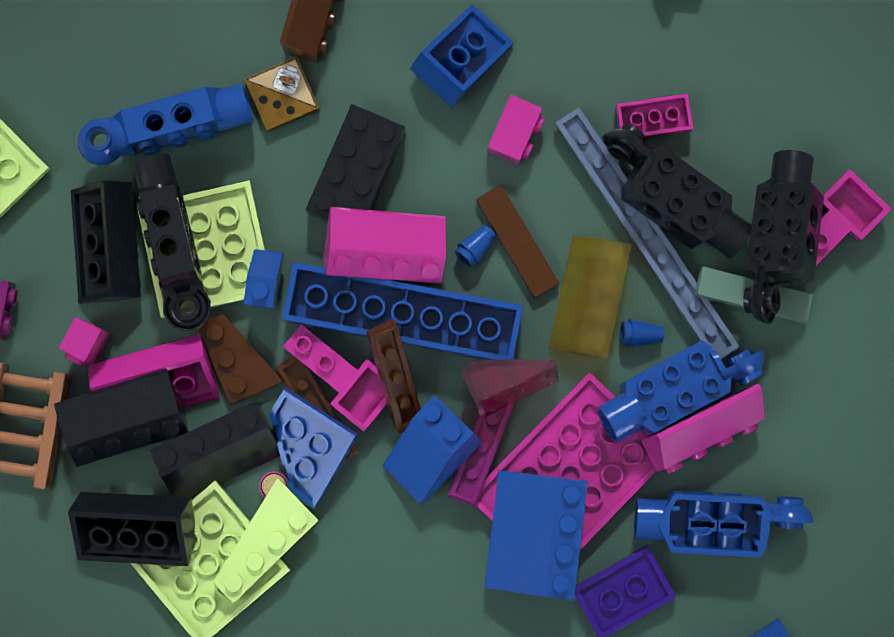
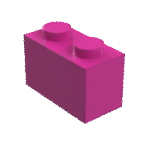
(515, 130)
(84, 342)

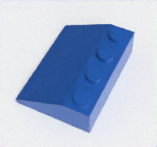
(536, 535)

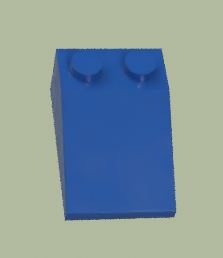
(461, 55)
(430, 450)

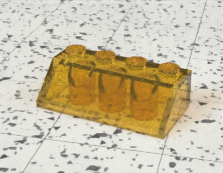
(590, 297)

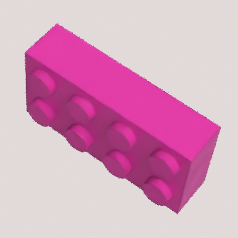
(657, 116)

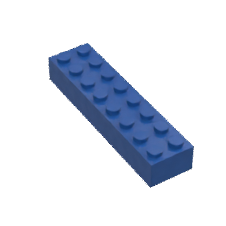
(423, 314)

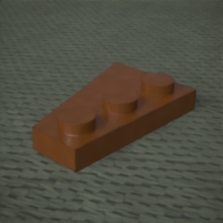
(236, 361)

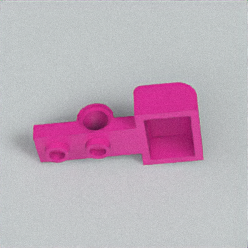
(849, 209)
(359, 390)

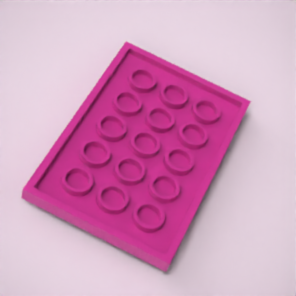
(577, 447)

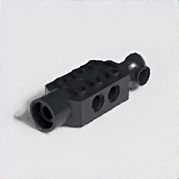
(676, 194)
(783, 233)
(181, 271)

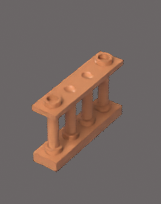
(45, 444)

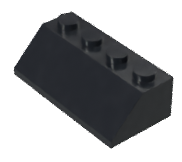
(105, 242)
(121, 417)
(216, 451)
(133, 528)

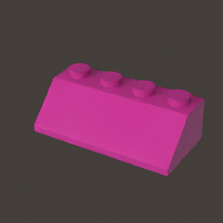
(385, 245)
(184, 359)
(705, 428)

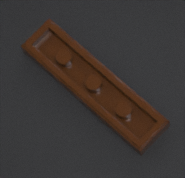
(517, 241)
(394, 373)
(303, 383)

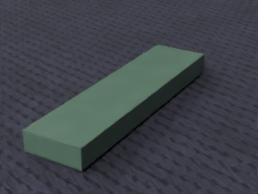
(730, 288)

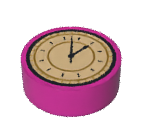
(268, 481)

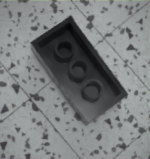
(356, 163)

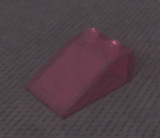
(506, 381)

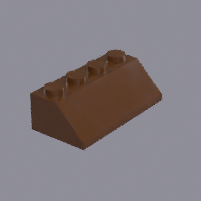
(307, 28)

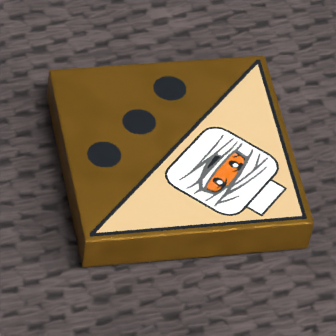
(282, 94)

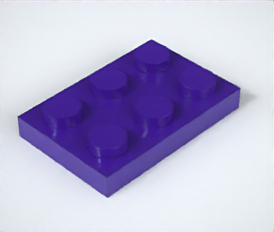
(623, 592)

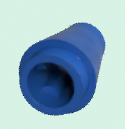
(474, 247)
(640, 333)

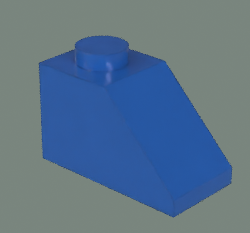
(263, 280)

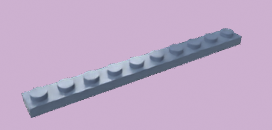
(645, 234)

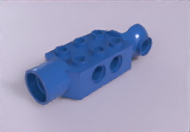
(133, 128)
(675, 389)
(716, 521)

